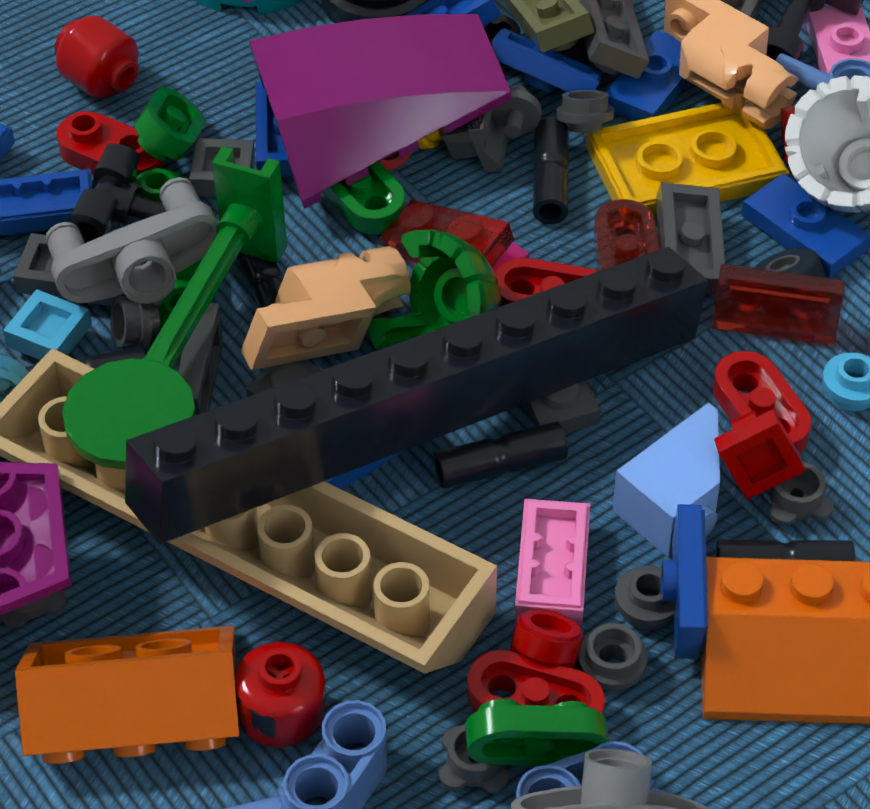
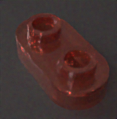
(623, 232)

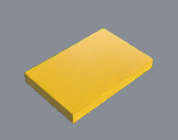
(688, 148)

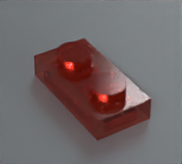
(486, 234)
(778, 304)

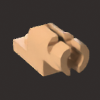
(728, 59)
(326, 307)

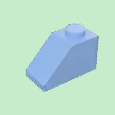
(671, 472)

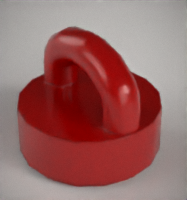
(547, 637)

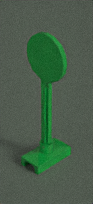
(146, 393)

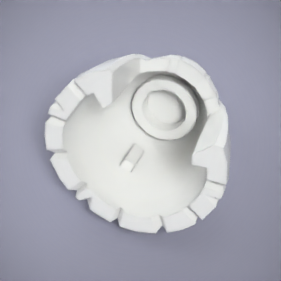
(832, 143)

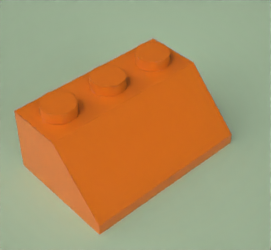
(787, 641)
(128, 693)

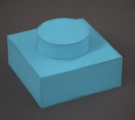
(47, 324)

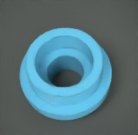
(848, 381)

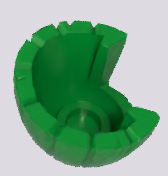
(446, 287)

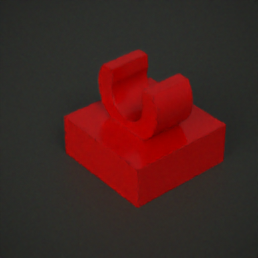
(759, 453)

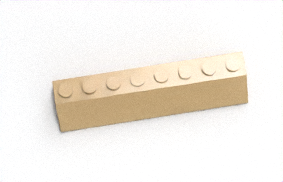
(310, 548)

